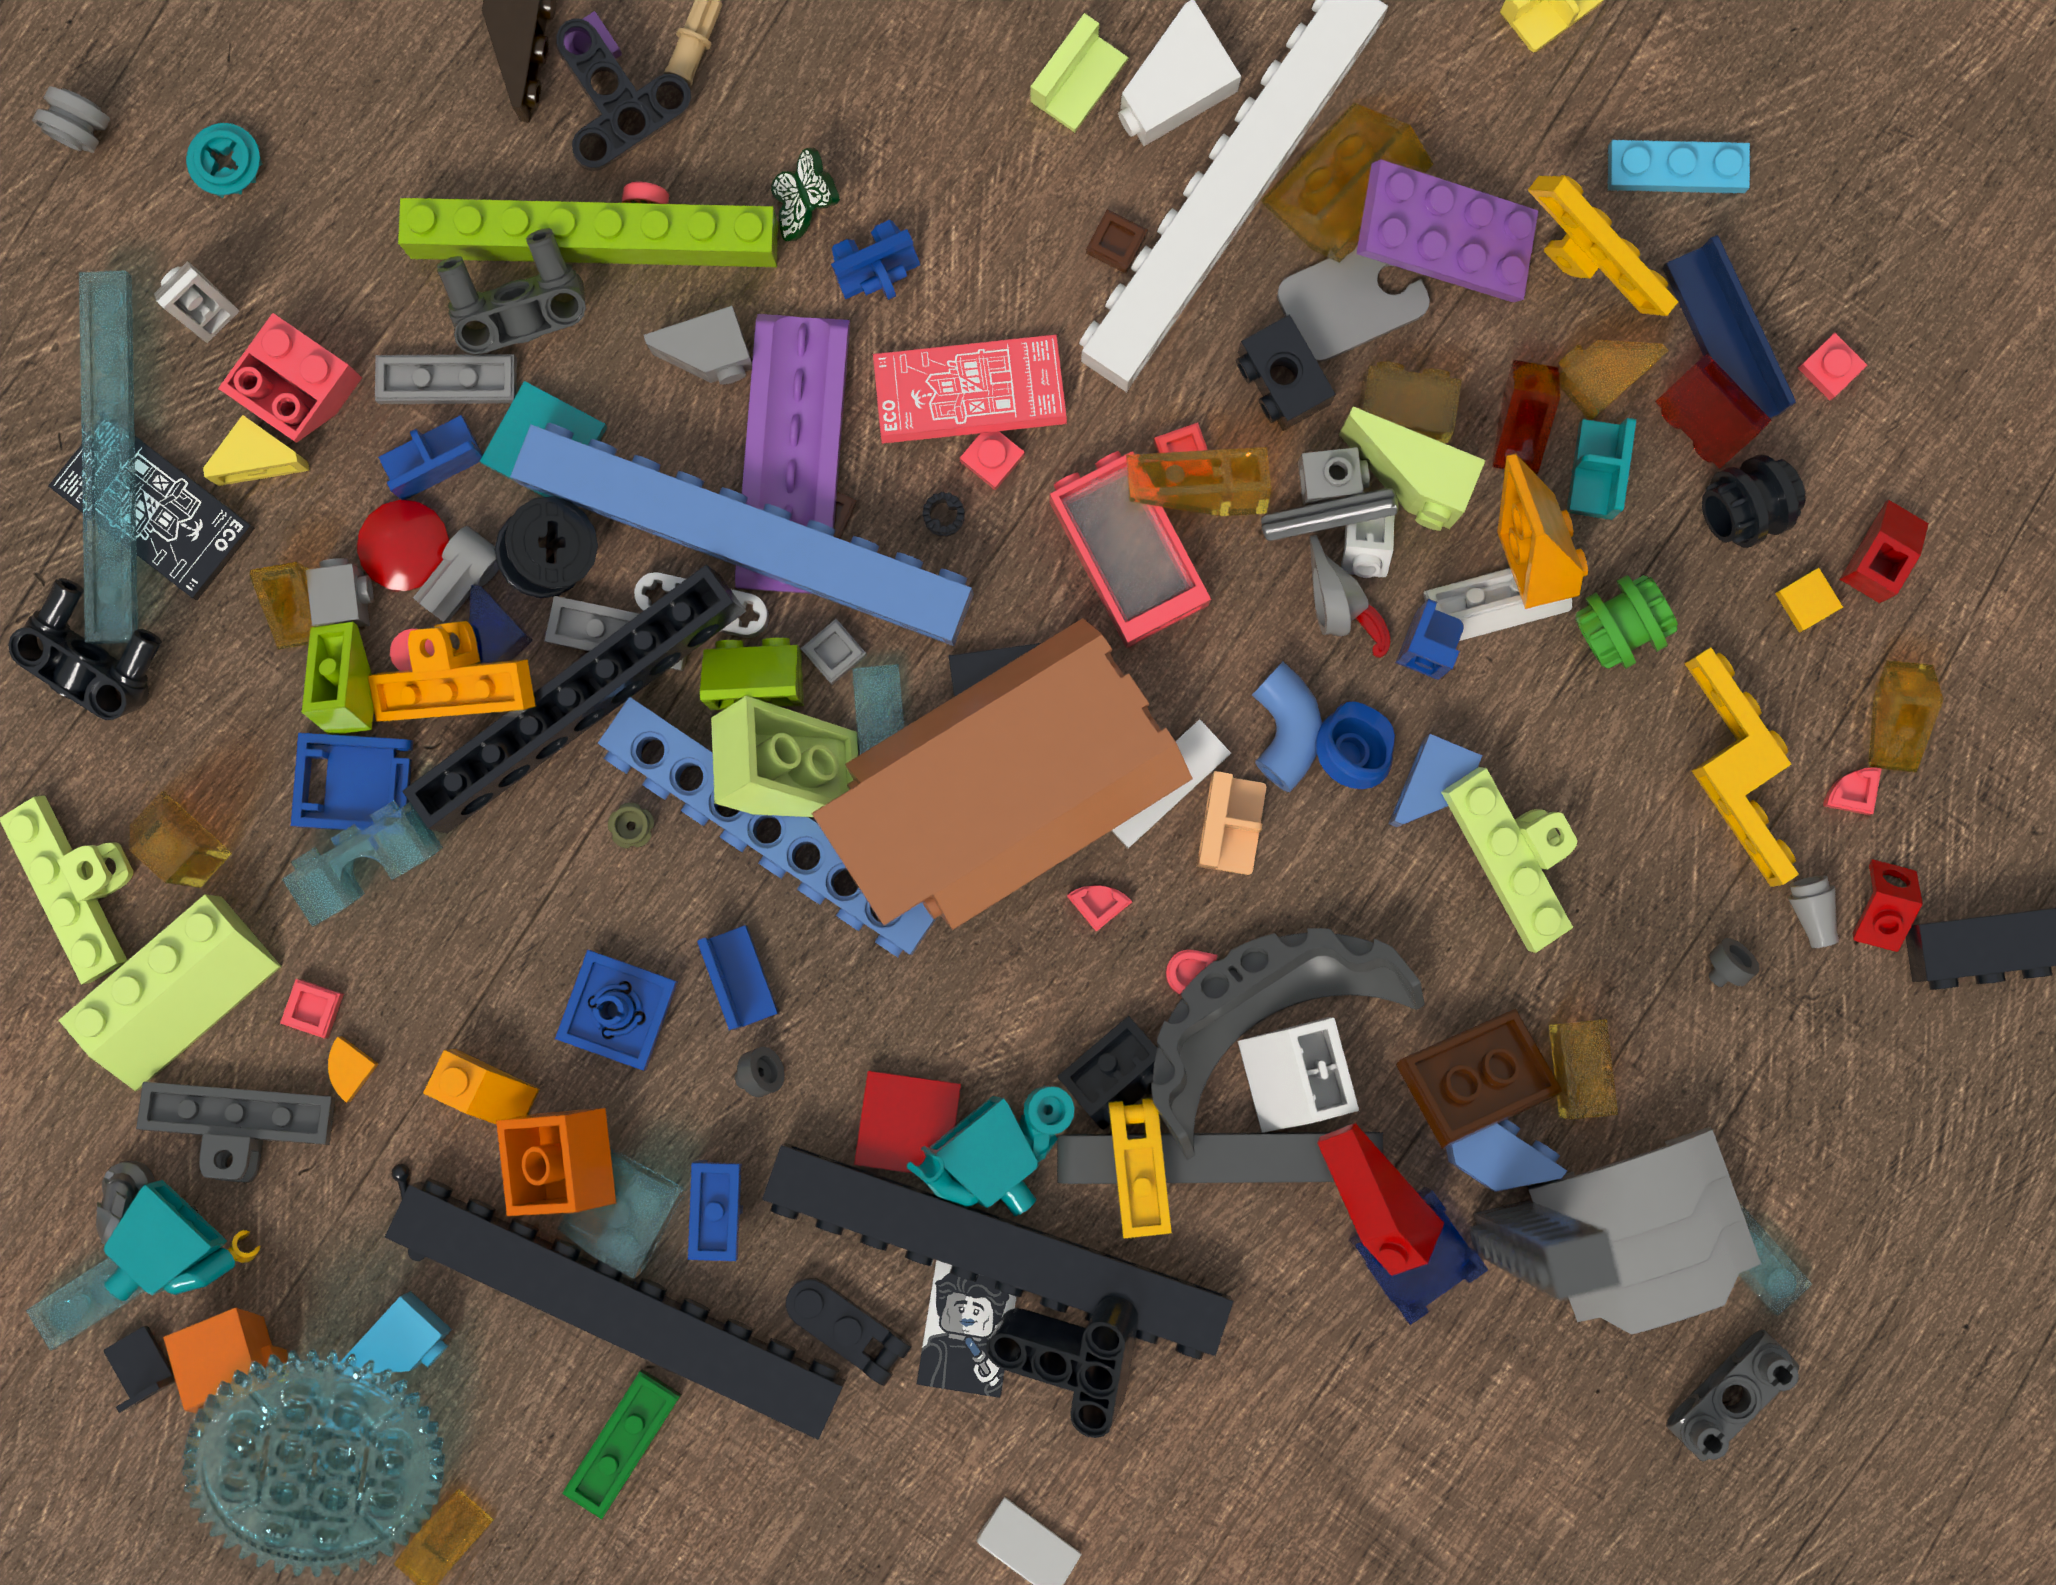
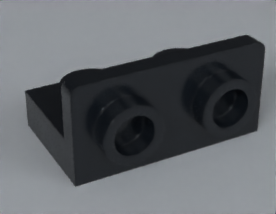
(1112, 1071)

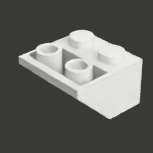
(1298, 1075)

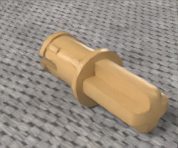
(694, 39)

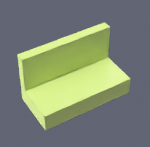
(1077, 75)

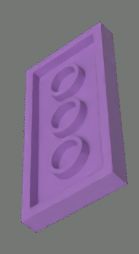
(1447, 231)

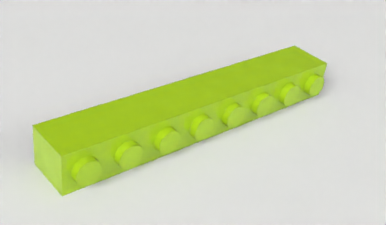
(590, 231)

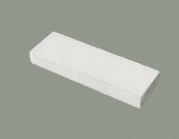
(1202, 754)

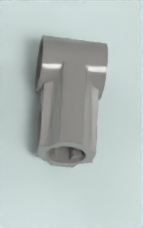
(466, 562)

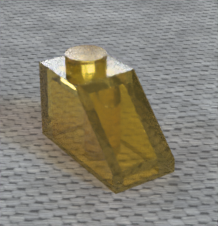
(1605, 371)
(1903, 715)

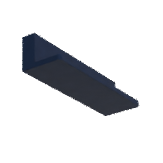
(1727, 324)

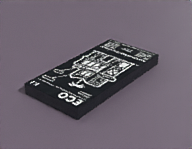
(178, 522)

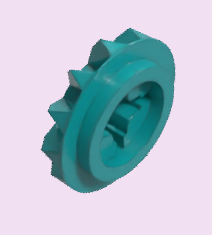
(223, 139)

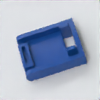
(358, 781)

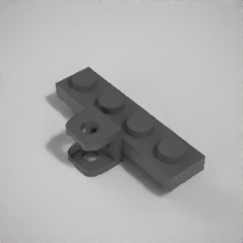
(234, 1122)

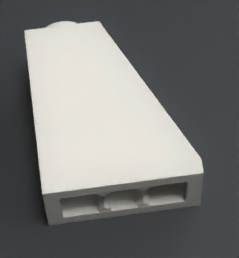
(1178, 78)

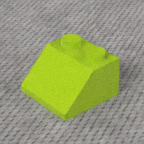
(761, 672)

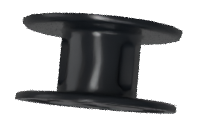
(565, 530)

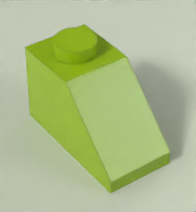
(337, 680)

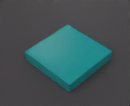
(535, 408)

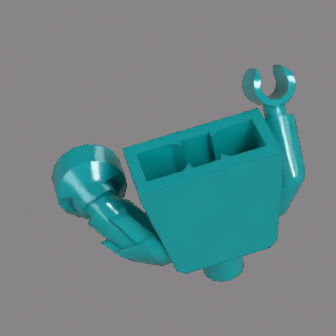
(992, 1153)

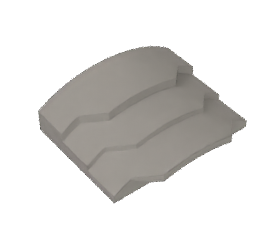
(1670, 1231)

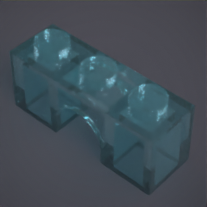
(327, 881)

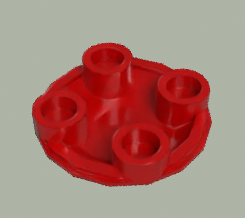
(401, 544)

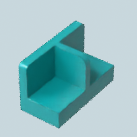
(1601, 468)

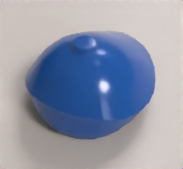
(1356, 746)

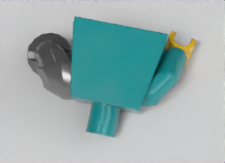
(158, 1236)

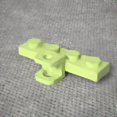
(1514, 853)
(69, 885)

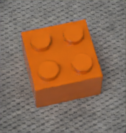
(556, 1162)

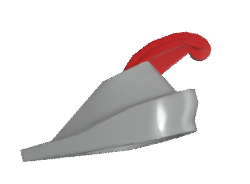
(1341, 600)

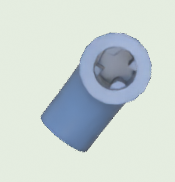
(1297, 728)

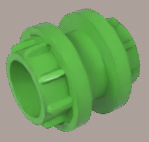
(1626, 621)

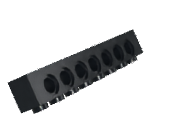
(574, 700)

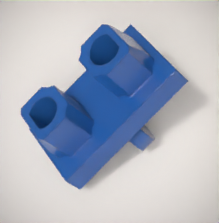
(875, 265)

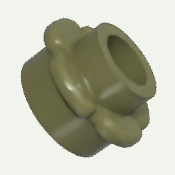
(631, 813)

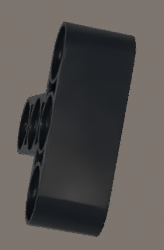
(623, 99)
(1076, 1358)

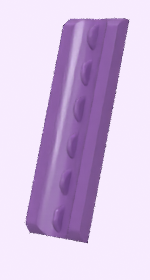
(794, 423)

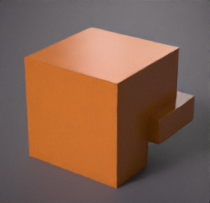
(214, 1350)

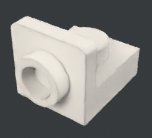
(1369, 547)

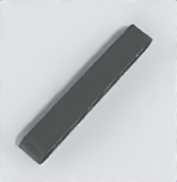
(1217, 1158)

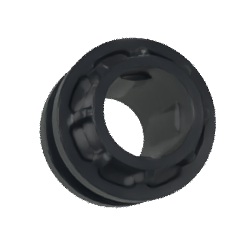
(1753, 501)

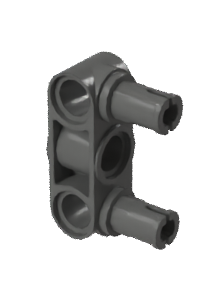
(518, 308)
(1761, 1370)

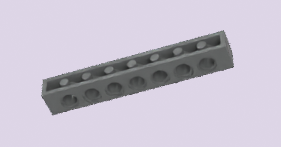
(1546, 1249)

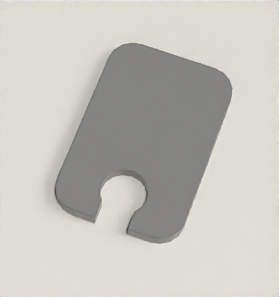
(1343, 305)

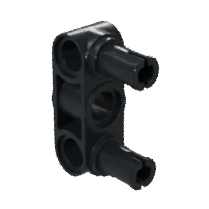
(79, 668)

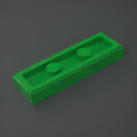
(621, 1444)

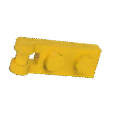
(1140, 1170)

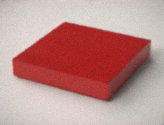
(902, 1117)

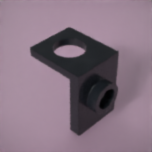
(139, 1367)

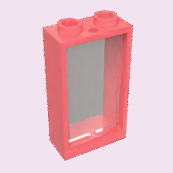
(1127, 551)

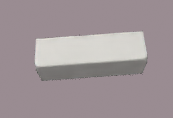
(1027, 1546)

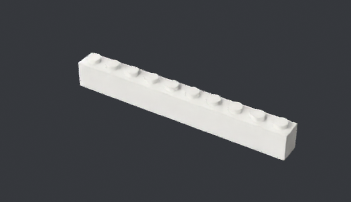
(1229, 188)

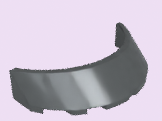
(1250, 987)

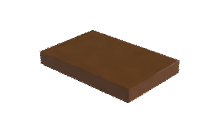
(1478, 1078)

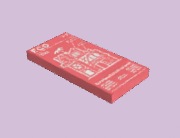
(969, 389)

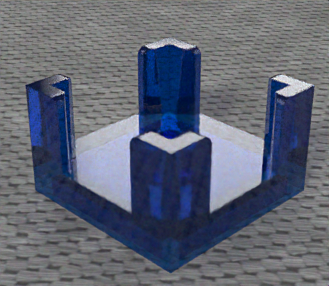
(1448, 1265)

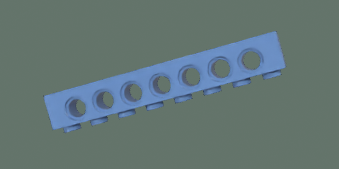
(638, 725)

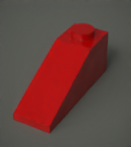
(1380, 1201)

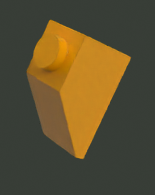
(479, 1088)

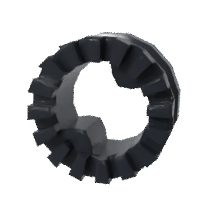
(934, 525)

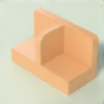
(1231, 824)

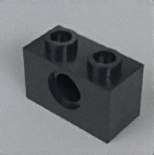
(1284, 346)

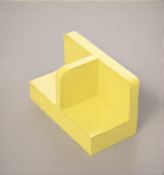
(1543, 20)

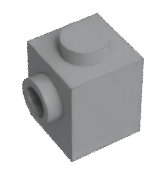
(1332, 475)
(339, 593)

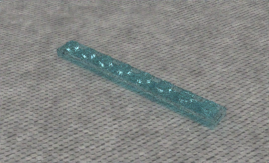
(108, 456)

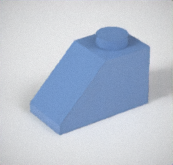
(1433, 770)

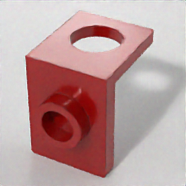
(1890, 907)

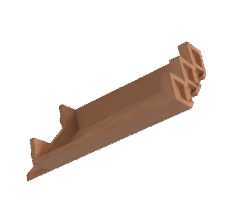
(1002, 782)

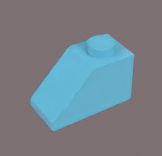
(403, 1337)

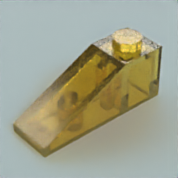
(1202, 481)

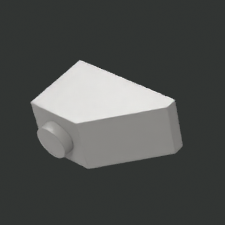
(705, 346)

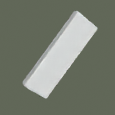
(1490, 604)

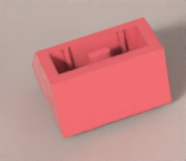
(290, 380)

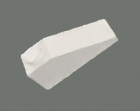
(195, 301)

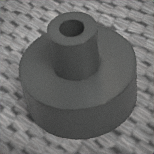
(1732, 963)
(760, 1072)

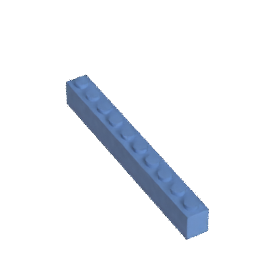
(743, 534)

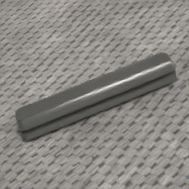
(1330, 514)

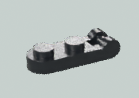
(845, 1327)

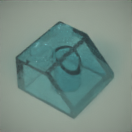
(630, 1229)

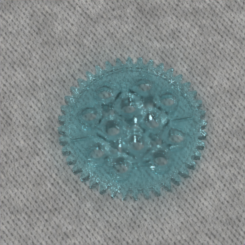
(265, 1406)

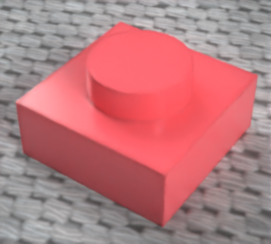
(1832, 366)
(992, 457)

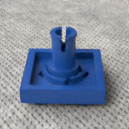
(585, 1025)

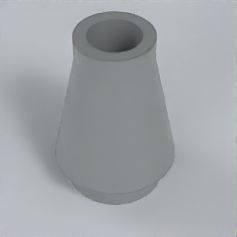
(1816, 909)

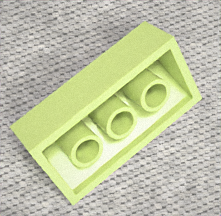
(170, 992)

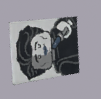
(957, 1331)

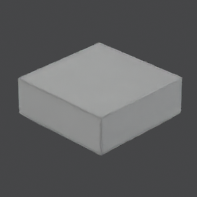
(834, 651)

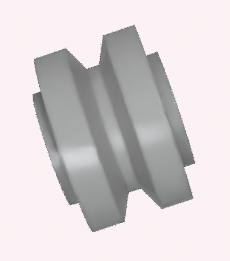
(71, 119)

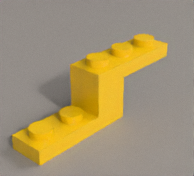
(1742, 766)

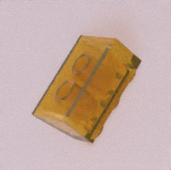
(1328, 186)

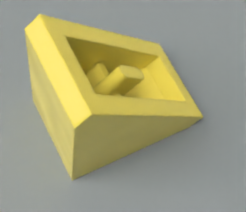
(251, 455)

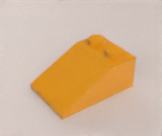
(1538, 538)

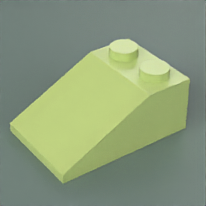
(1425, 473)
(778, 759)

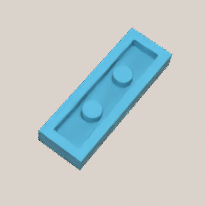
(1678, 166)

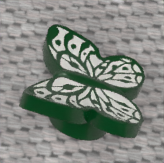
(802, 193)

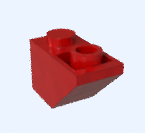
(1886, 553)

